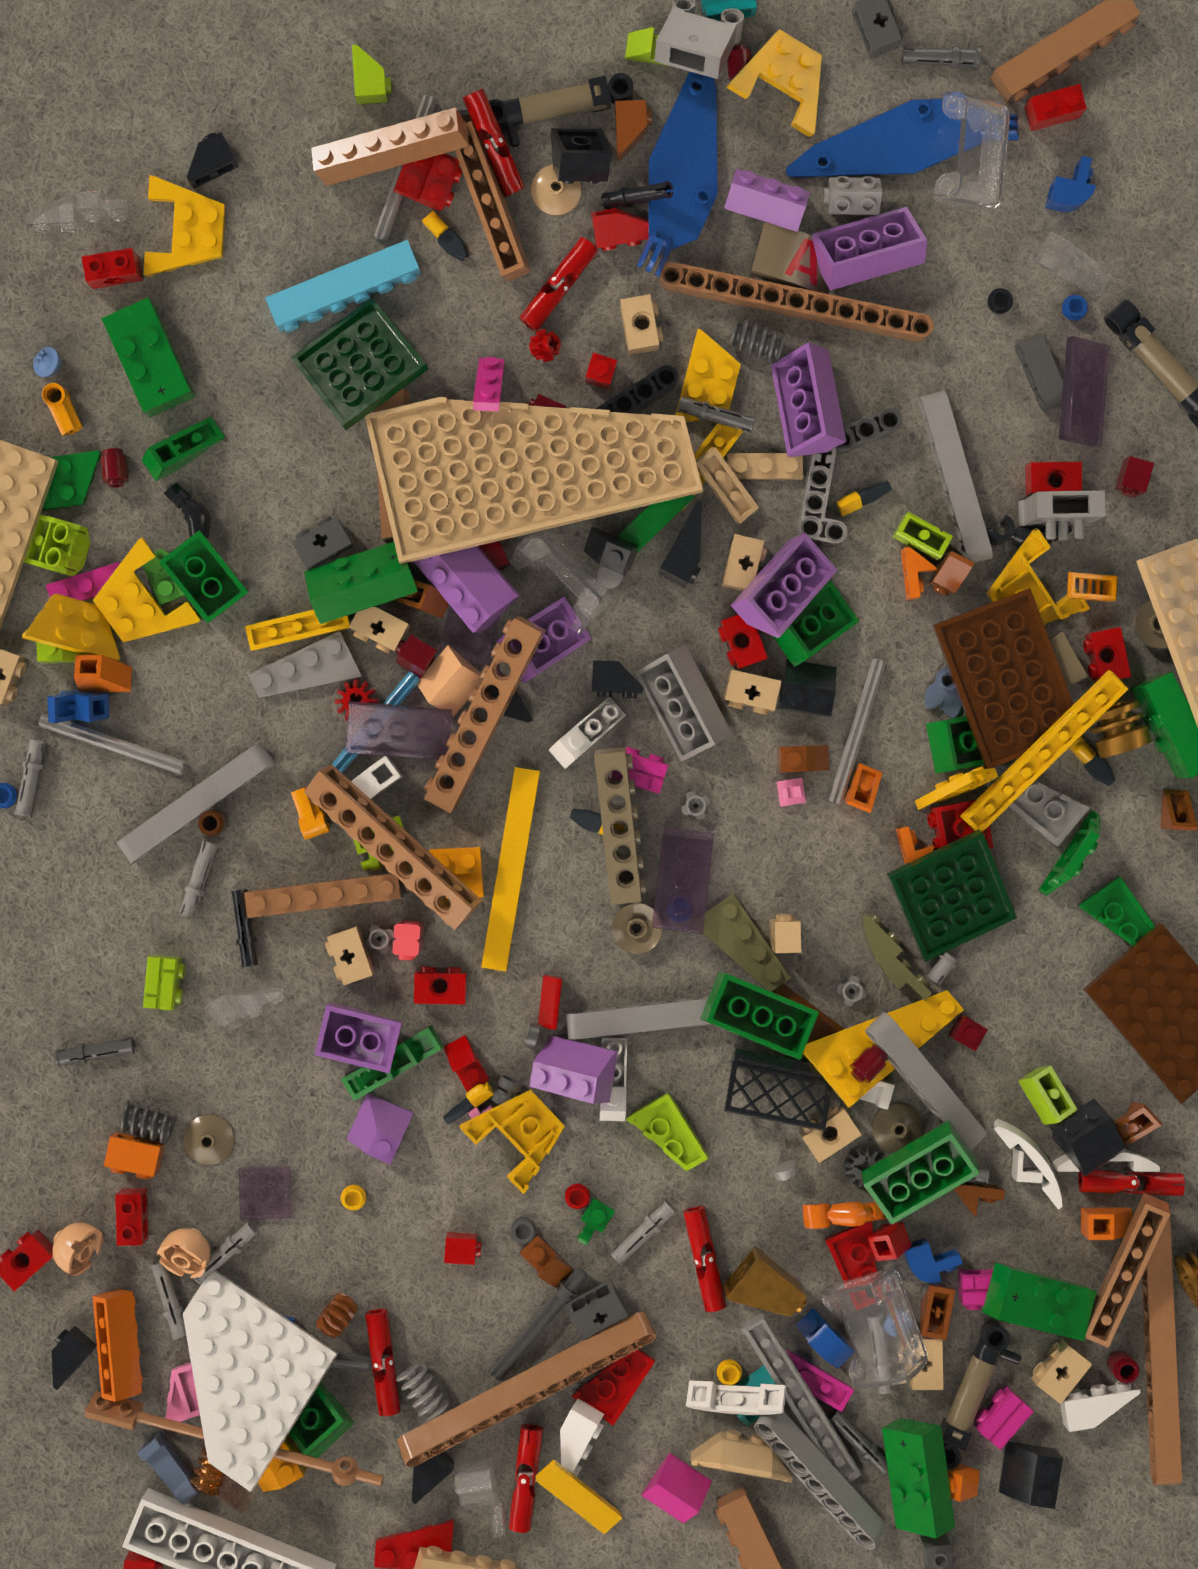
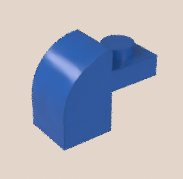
(1069, 194)
(78, 706)
(926, 1266)
(824, 1338)

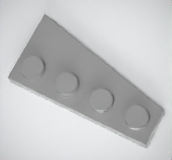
(312, 666)
(1046, 809)

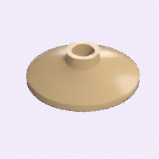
(553, 201)

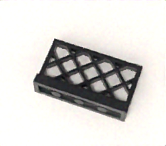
(777, 1067)

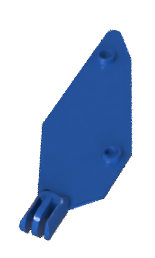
(889, 144)
(689, 161)

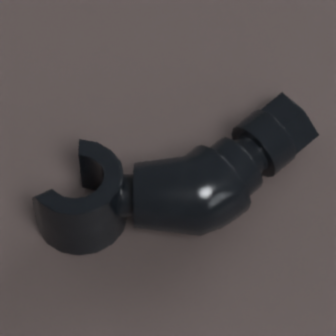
(195, 513)
(1016, 536)

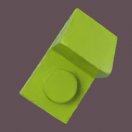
(642, 46)

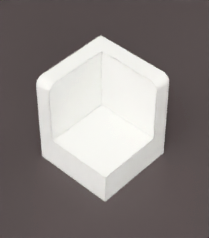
(880, 1094)
(1024, 1168)

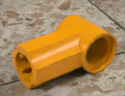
(63, 410)
(311, 818)

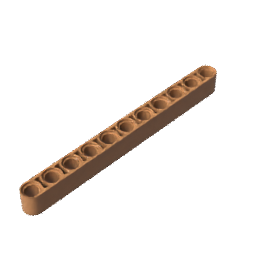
(807, 297)
(1162, 1364)
(526, 1389)

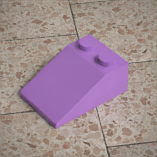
(558, 639)
(358, 1037)

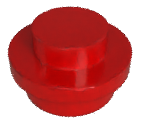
(577, 1196)

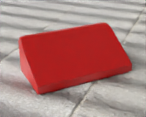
(550, 1001)

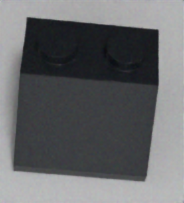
(580, 155)
(808, 689)
(1088, 1137)
(1031, 1474)

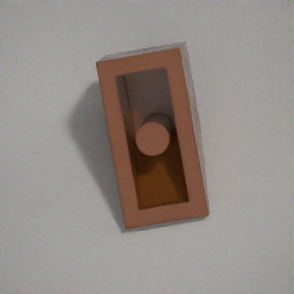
(631, 124)
(950, 573)
(426, 600)
(803, 758)

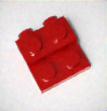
(429, 180)
(950, 826)

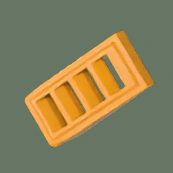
(1109, 587)

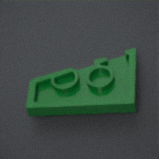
(1118, 911)

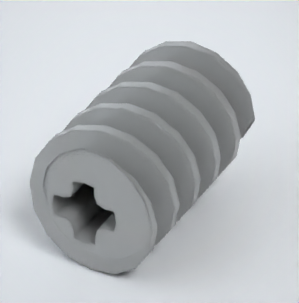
(424, 1391)

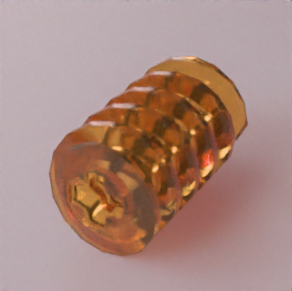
(209, 1478)

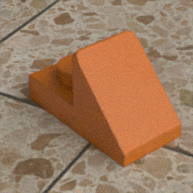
(913, 565)
(863, 788)
(907, 840)

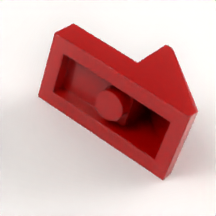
(465, 1063)

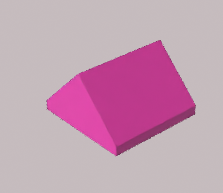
(677, 1489)

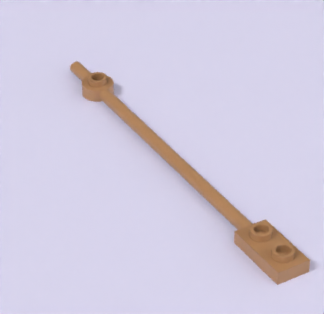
(129, 1412)

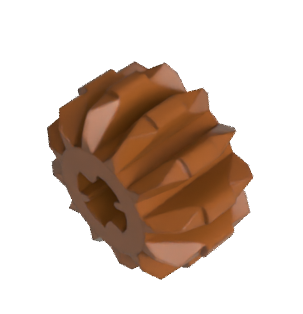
(336, 1315)

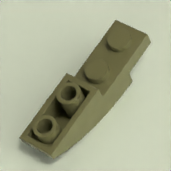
(885, 949)

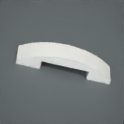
(1012, 1136)
(1135, 1162)
(736, 1399)

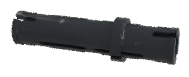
(628, 196)
(244, 930)

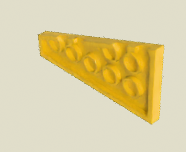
(836, 1052)

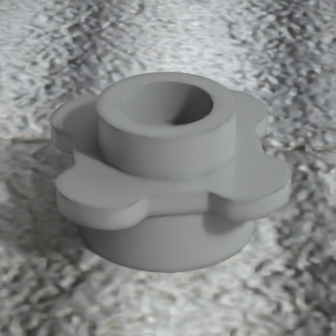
(702, 802)
(382, 945)
(850, 998)

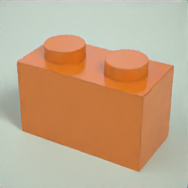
(134, 1155)

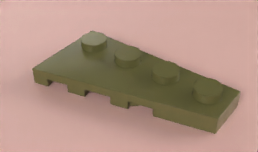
(740, 939)

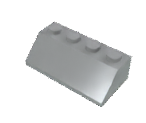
(683, 703)

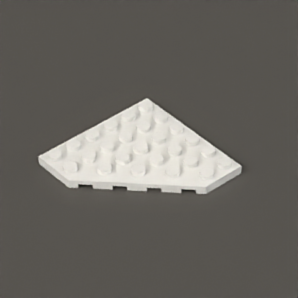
(248, 1376)

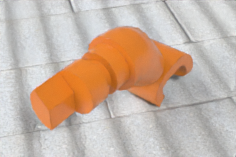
(841, 1214)

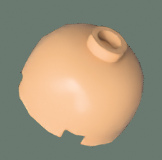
(75, 1246)
(185, 1252)

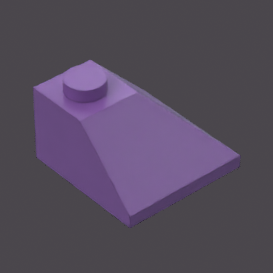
(379, 1127)

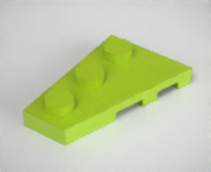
(670, 1130)

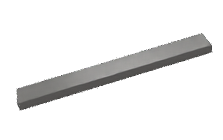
(799, 1396)

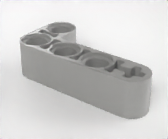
(820, 492)

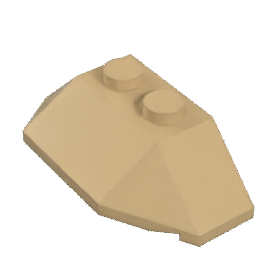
(741, 1455)

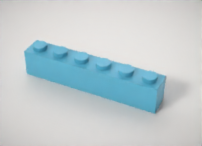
(343, 286)

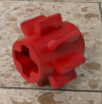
(544, 345)

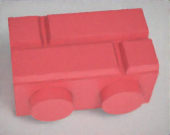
(408, 939)

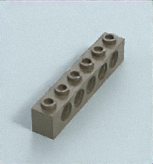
(620, 890)

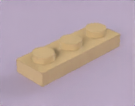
(765, 466)
(726, 485)

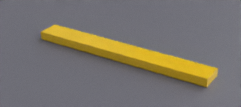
(1044, 751)
(510, 869)

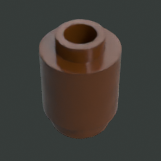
(205, 823)

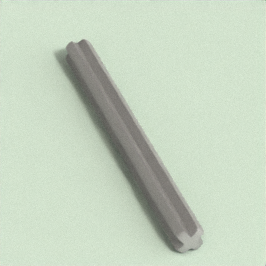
(394, 199)
(857, 731)
(114, 744)

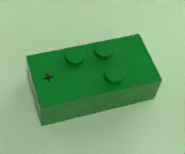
(148, 357)
(358, 582)
(1170, 721)
(759, 1015)
(920, 1172)
(1039, 1301)
(918, 1477)

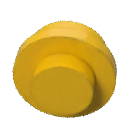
(353, 1197)
(729, 1372)

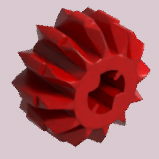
(356, 690)

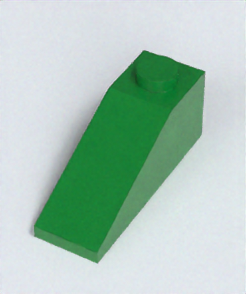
(181, 448)

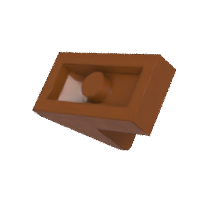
(1136, 1123)
(970, 1193)
(546, 1261)

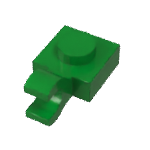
(596, 1217)

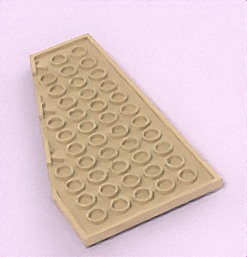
(491, 475)

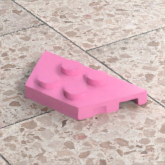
(182, 1395)

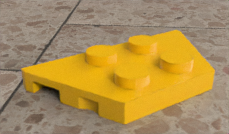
(709, 374)
(73, 627)
(957, 785)

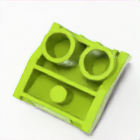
(58, 546)

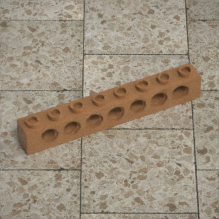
(437, 790)
(405, 847)

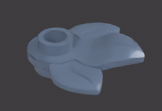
(943, 695)

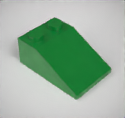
(203, 576)
(817, 625)
(953, 745)
(320, 1423)

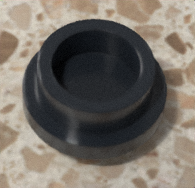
(1000, 301)

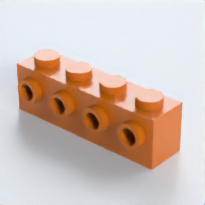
(117, 1344)

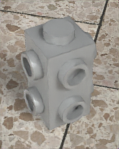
(853, 195)

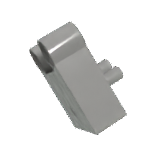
(698, 41)
(1062, 508)

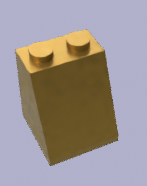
(765, 1285)

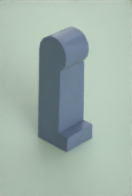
(169, 1467)

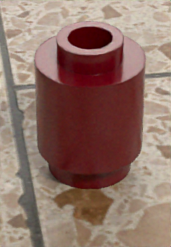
(737, 60)
(114, 467)
(868, 1064)
(1123, 1366)

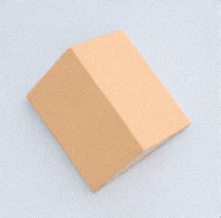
(449, 681)

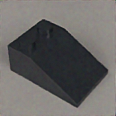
(684, 555)

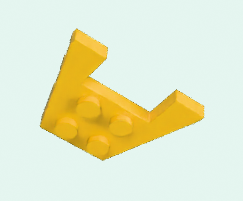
(791, 69)
(196, 228)
(1020, 576)
(130, 604)
(526, 1125)

